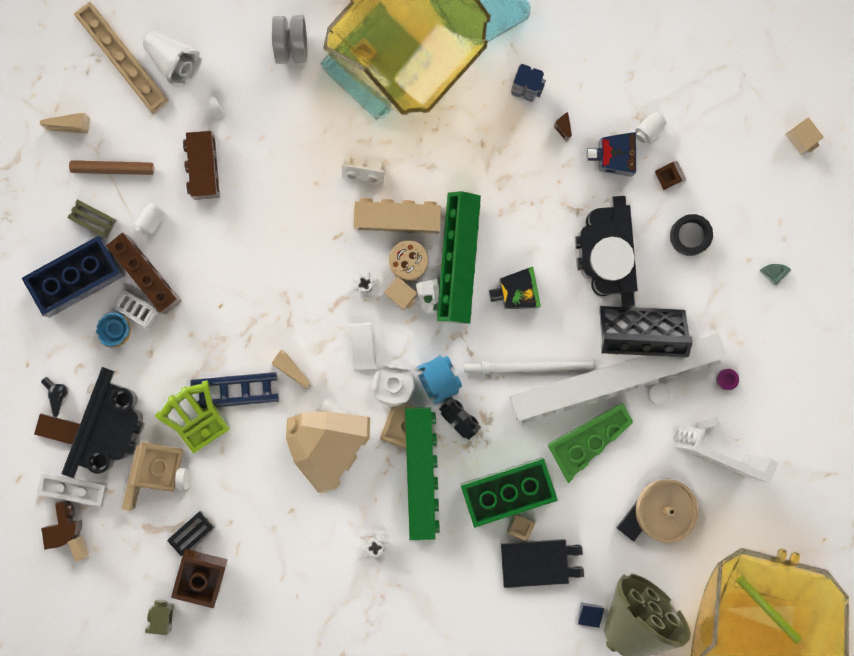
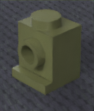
(160, 618)

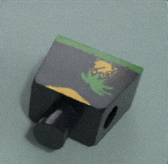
(517, 290)

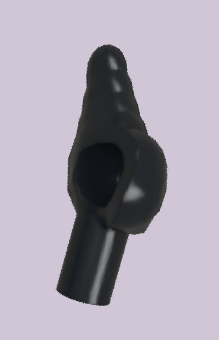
(56, 394)

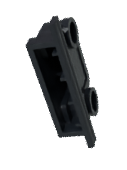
(601, 224)
(106, 428)

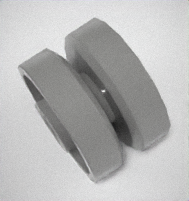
(289, 39)

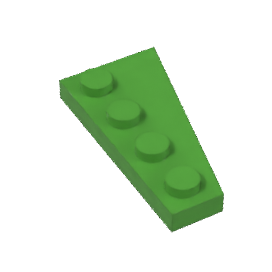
(583, 443)

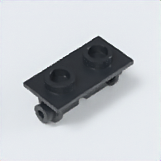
(454, 410)

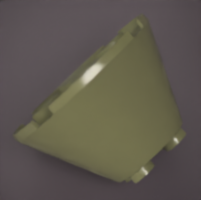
(643, 619)

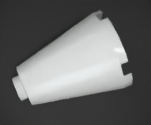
(172, 57)

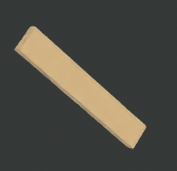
(121, 57)

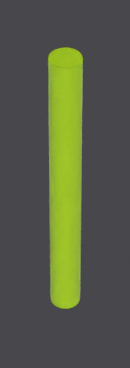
(772, 613)

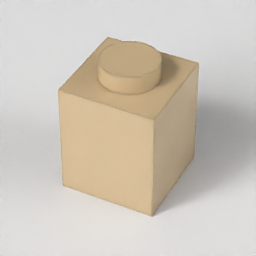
(805, 136)
(401, 294)

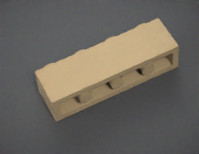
(397, 216)

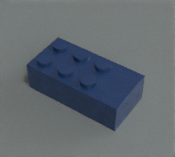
(73, 277)

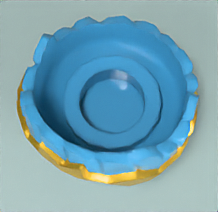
(113, 330)

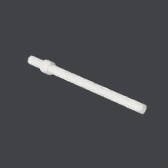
(486, 367)

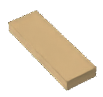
(132, 492)

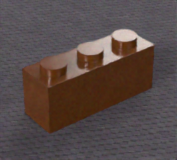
(201, 165)

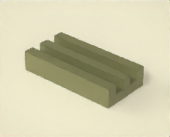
(75, 210)

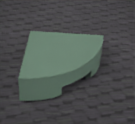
(775, 272)

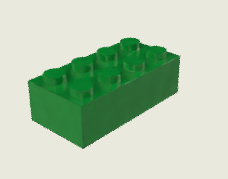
(508, 492)

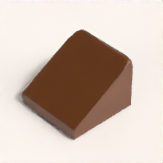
(563, 127)
(670, 175)

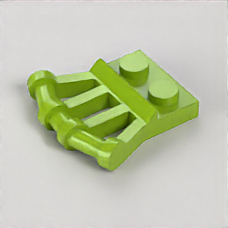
(201, 429)

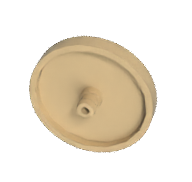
(667, 510)

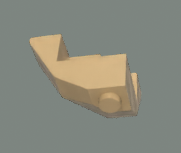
(326, 445)

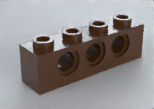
(143, 273)

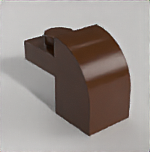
(66, 529)

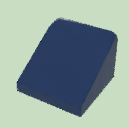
(590, 615)

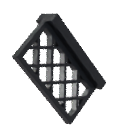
(644, 343)

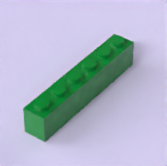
(458, 257)
(420, 473)

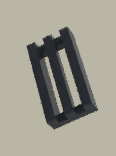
(204, 520)

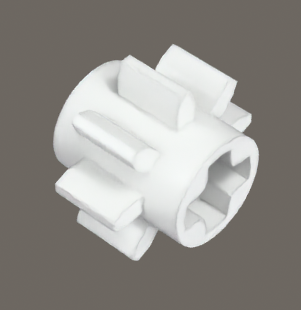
(371, 286)
(379, 541)

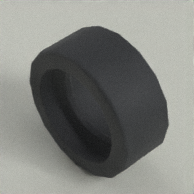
(691, 218)

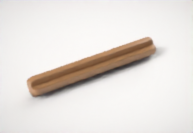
(111, 167)

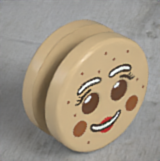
(408, 260)

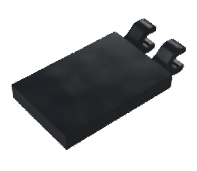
(539, 563)

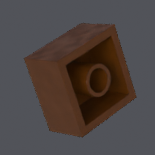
(199, 578)

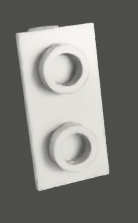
(354, 170)

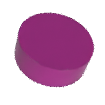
(727, 379)

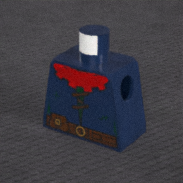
(615, 154)

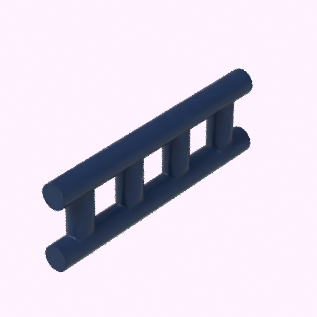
(244, 380)

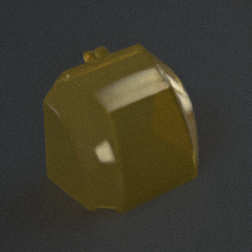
(408, 48)
(802, 594)

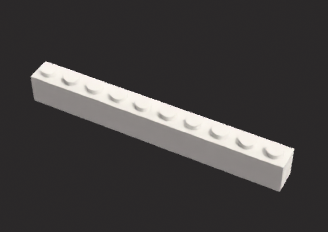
(613, 378)

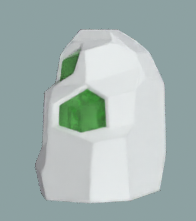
(428, 296)

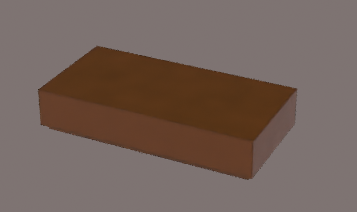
(56, 428)

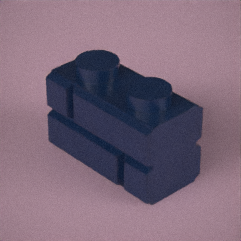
(528, 83)

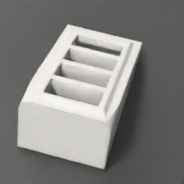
(151, 316)

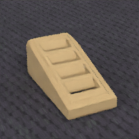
(69, 123)
(287, 366)

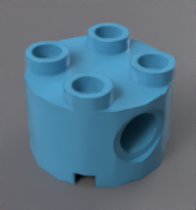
(438, 379)

